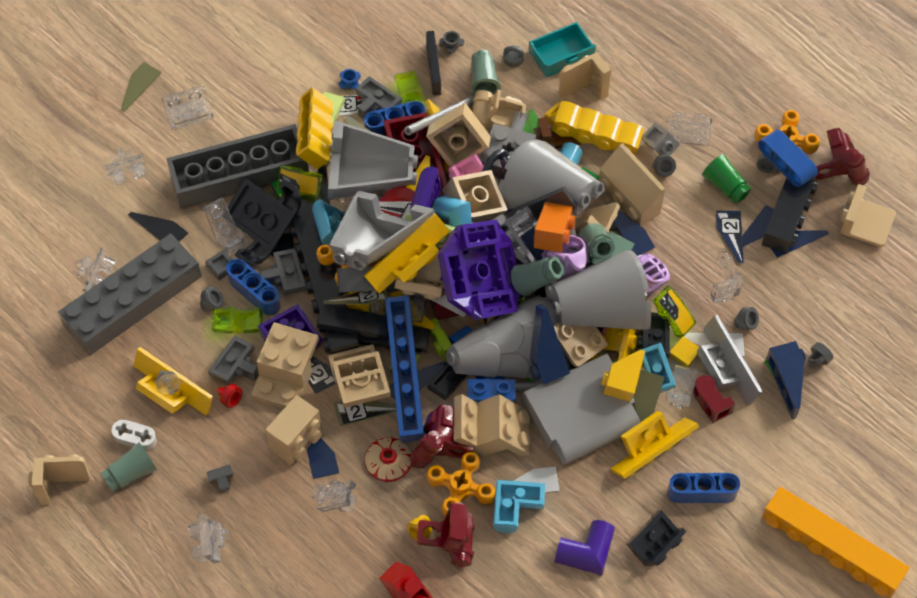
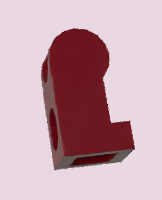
(711, 400)

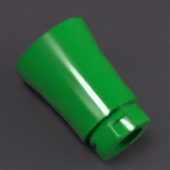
(727, 179)

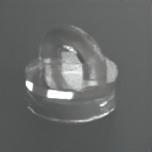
(167, 382)

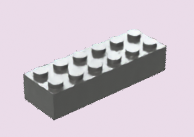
(223, 167)
(130, 294)

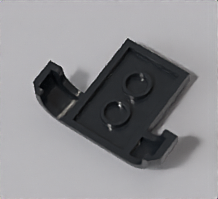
(263, 218)

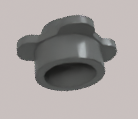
(451, 36)

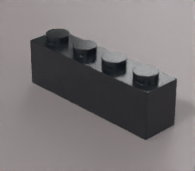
(788, 215)

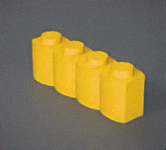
(314, 128)
(597, 129)

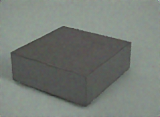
(218, 263)

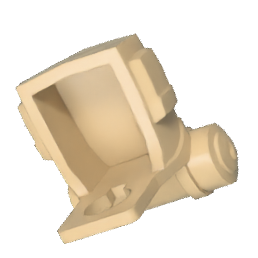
(494, 109)

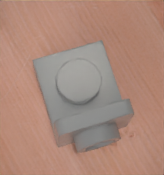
(660, 140)

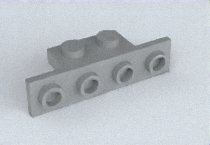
(726, 363)

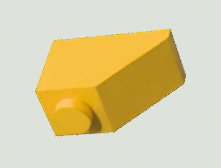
(623, 377)

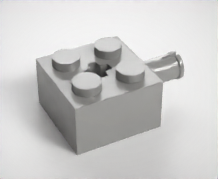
(508, 139)

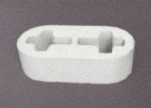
(134, 433)

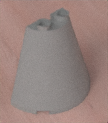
(368, 162)
(541, 169)
(369, 234)
(604, 295)

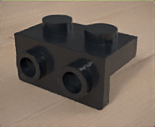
(658, 333)
(655, 539)

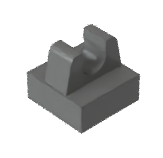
(220, 476)

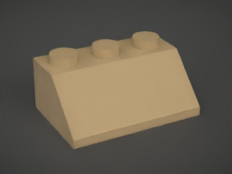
(632, 185)

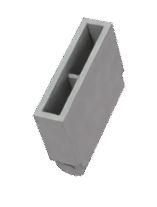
(575, 412)

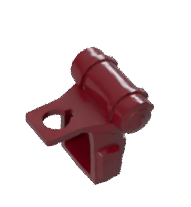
(845, 159)
(438, 438)
(455, 534)

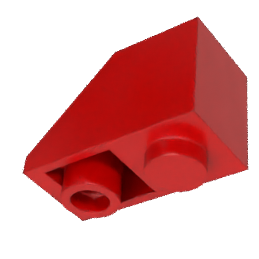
(403, 582)

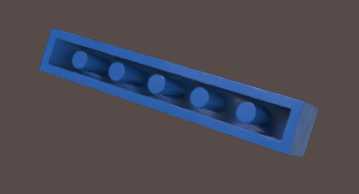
(404, 369)

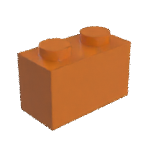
(554, 227)

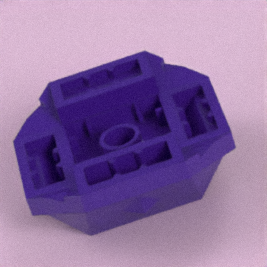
(478, 270)

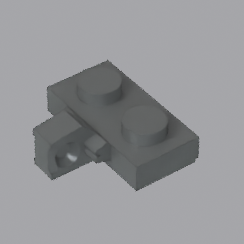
(375, 97)
(286, 272)
(234, 362)

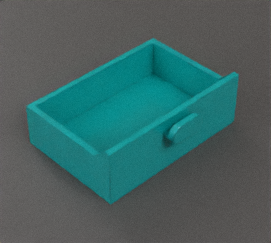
(560, 48)

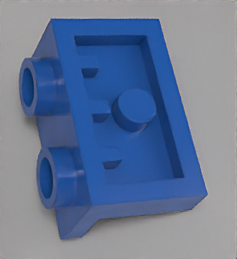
(486, 388)

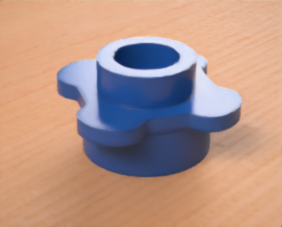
(349, 74)

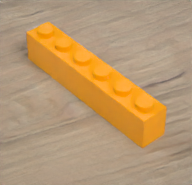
(835, 542)

